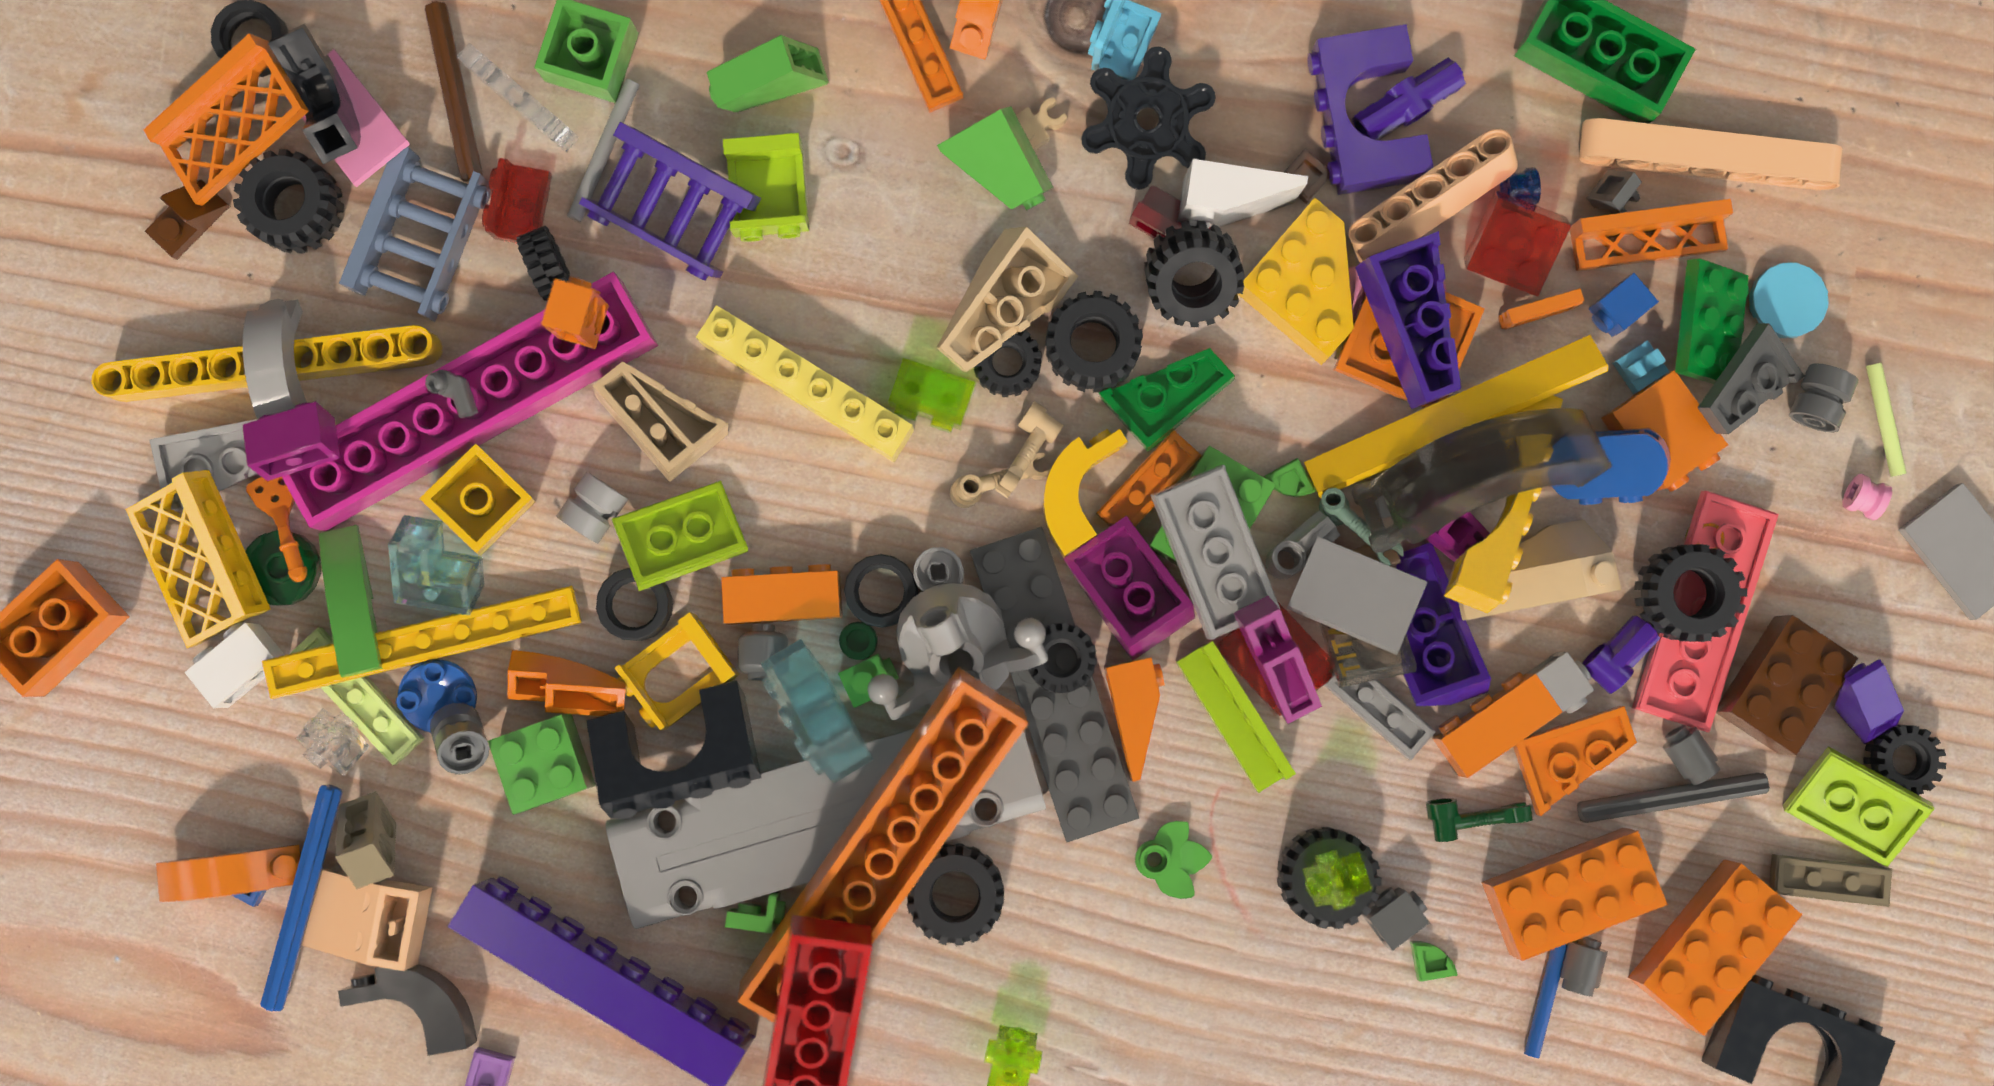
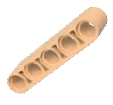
(1436, 195)

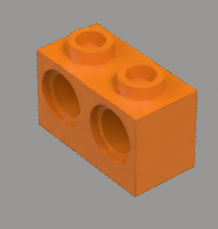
(575, 312)

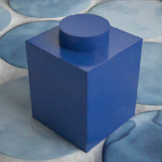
(1622, 305)

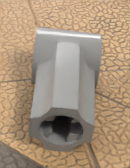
(1300, 544)

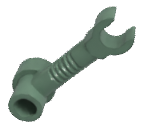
(1342, 514)

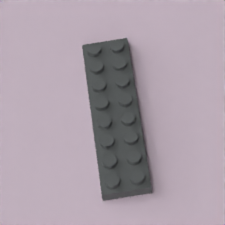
(1064, 727)

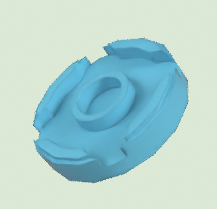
(1789, 299)

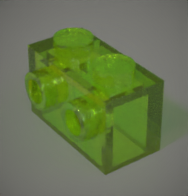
(931, 395)

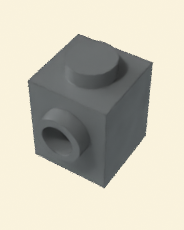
(1397, 916)

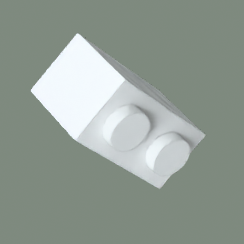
(233, 665)

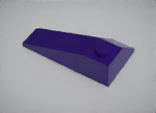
(1441, 643)

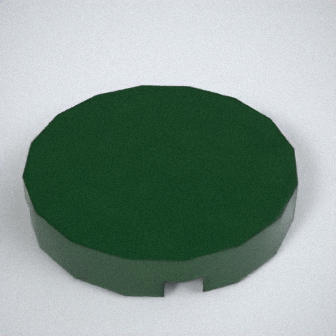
(272, 569)

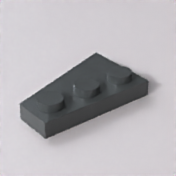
(1750, 378)

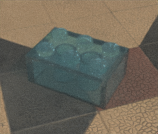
(814, 712)

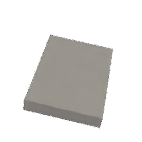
(1958, 547)
(1357, 595)

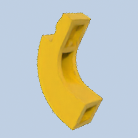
(1061, 504)

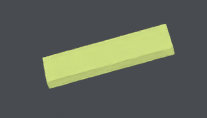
(369, 709)

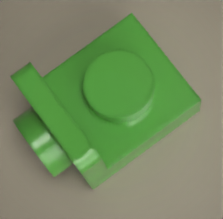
(859, 676)
(750, 917)

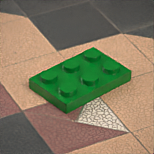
(1710, 319)

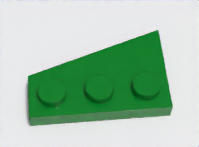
(1165, 399)

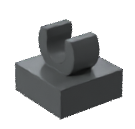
(1615, 190)

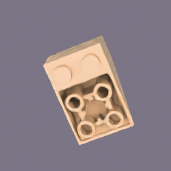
(368, 924)

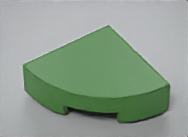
(1291, 480)
(1431, 962)

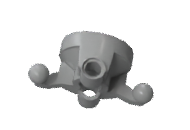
(929, 641)

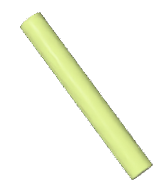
(1886, 419)

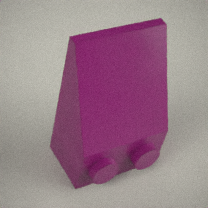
(1130, 588)

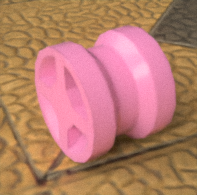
(1867, 497)

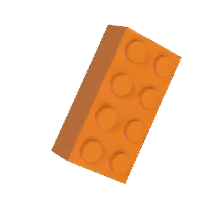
(1574, 893)
(1715, 946)

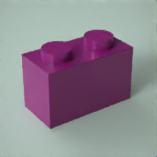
(290, 441)

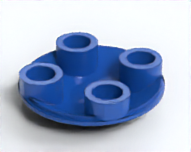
(432, 686)

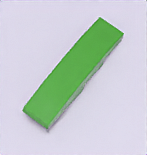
(349, 601)

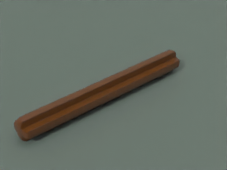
(453, 90)

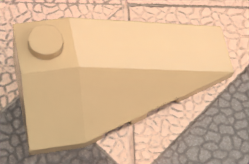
(1009, 291)
(1555, 567)

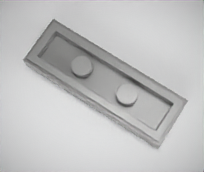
(1385, 714)

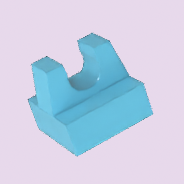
(1641, 366)

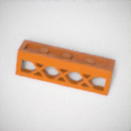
(1651, 220)

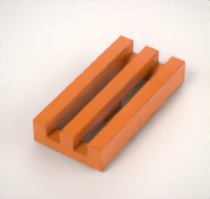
(1541, 309)

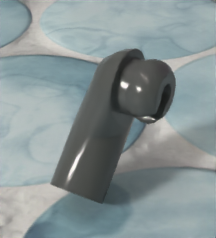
(453, 387)

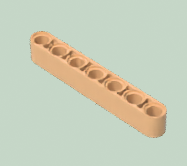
(1710, 154)

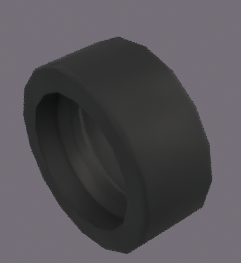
(237, 13)
(857, 574)
(614, 626)

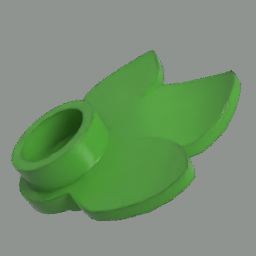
(1177, 861)

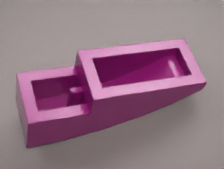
(1278, 659)

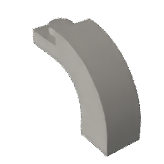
(270, 357)

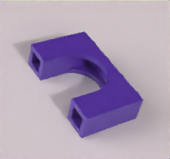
(1356, 159)

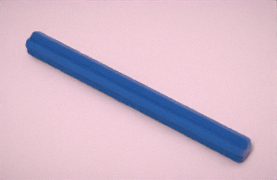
(301, 898)

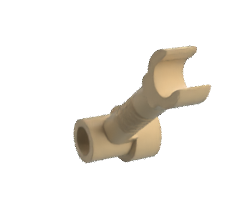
(1041, 428)
(988, 482)

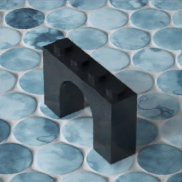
(724, 760)
(1852, 1052)

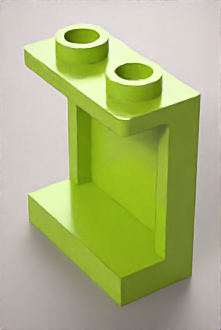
(775, 172)

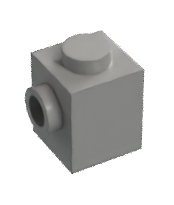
(1565, 681)

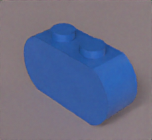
(1638, 469)

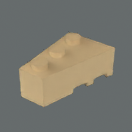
(658, 421)

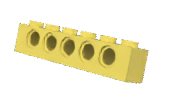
(805, 383)

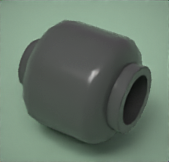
(758, 646)

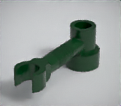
(1447, 819)

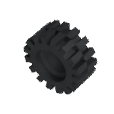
(542, 259)
(1021, 380)
(1084, 665)
(1926, 755)

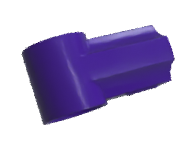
(1613, 661)

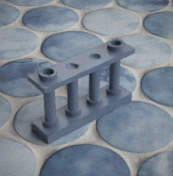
(376, 234)

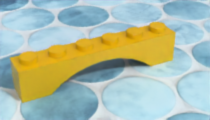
(1484, 570)

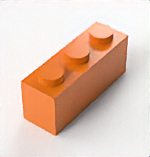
(781, 595)
(1496, 723)

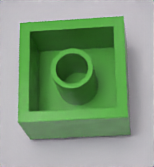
(586, 49)
(541, 763)

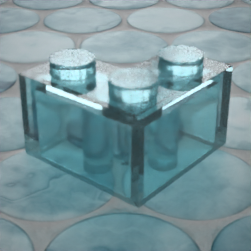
(428, 574)

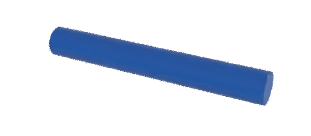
(1545, 1002)

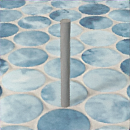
(603, 149)

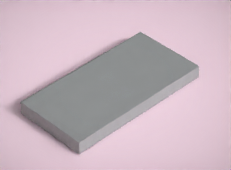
(1213, 548)

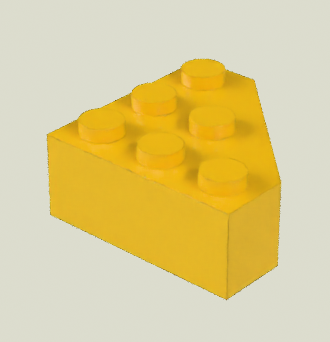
(1306, 283)

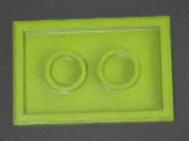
(679, 535)
(1858, 806)

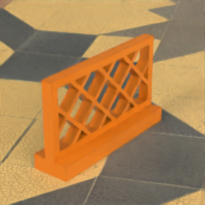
(214, 96)

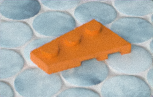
(1570, 753)

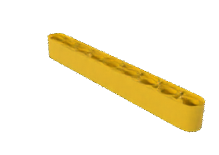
(213, 363)

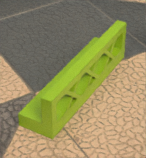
(1235, 716)

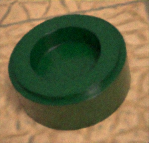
(858, 640)

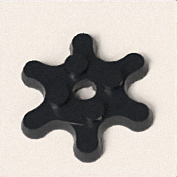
(1153, 91)

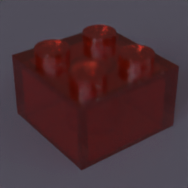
(1516, 243)

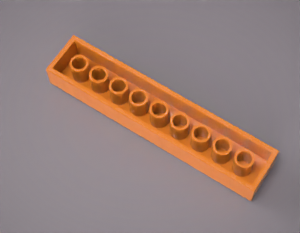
(899, 822)

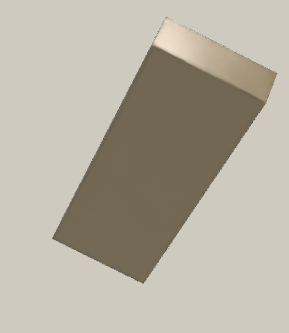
(1830, 880)

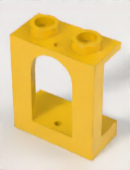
(636, 671)

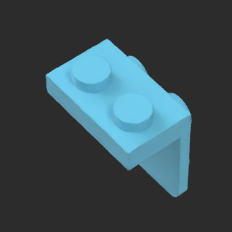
(1123, 37)

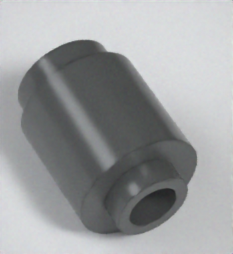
(1691, 754)
(1583, 966)

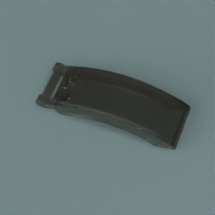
(1479, 467)

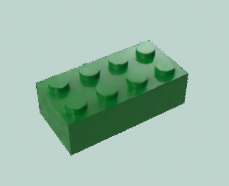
(1606, 55)

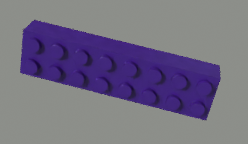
(602, 980)

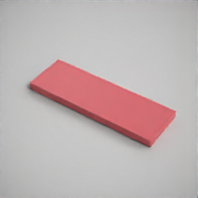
(1688, 678)

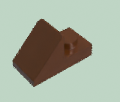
(184, 220)

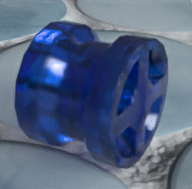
(1523, 185)

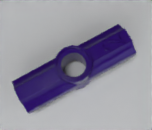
(1410, 100)

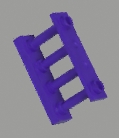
(701, 182)

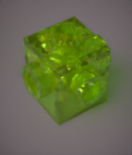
(1337, 879)
(1012, 1057)

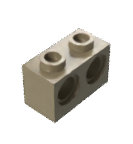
(366, 840)

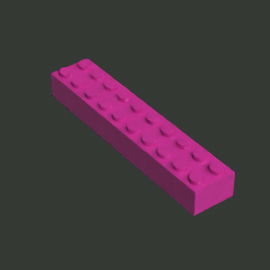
(422, 430)

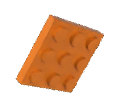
(1367, 357)

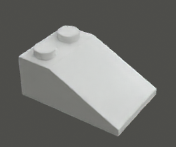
(1233, 192)

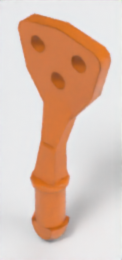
(280, 513)

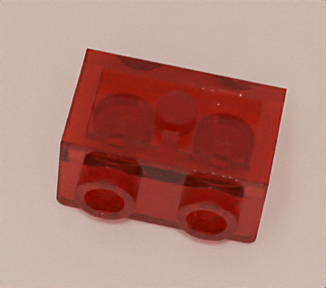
(516, 200)

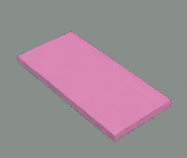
(379, 135)

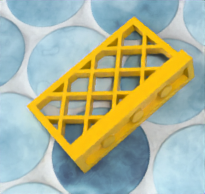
(217, 546)

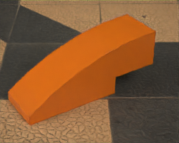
(563, 685)

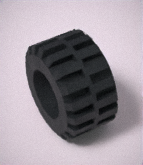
(264, 184)
(1198, 301)
(1098, 310)
(1721, 585)
(1302, 855)
(968, 926)

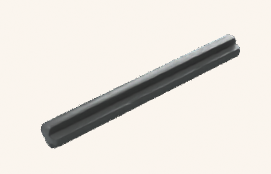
(1673, 797)

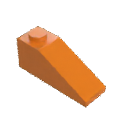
(1135, 703)

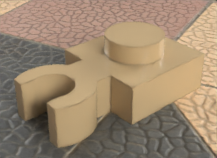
(1036, 125)

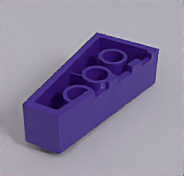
(1413, 317)

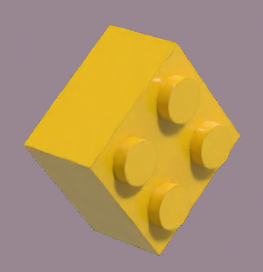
(477, 500)

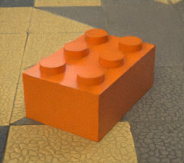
(54, 627)

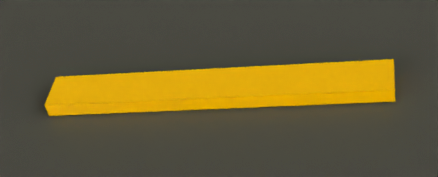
(1485, 401)
(429, 640)

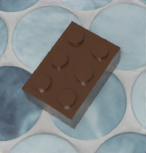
(1786, 684)

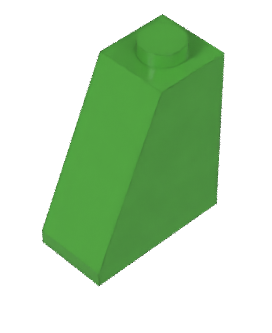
(766, 74)
(1000, 159)

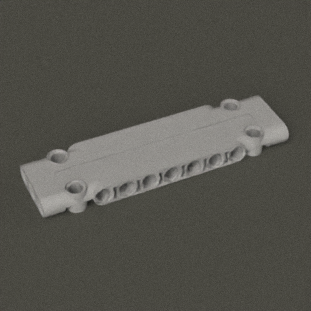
(774, 831)

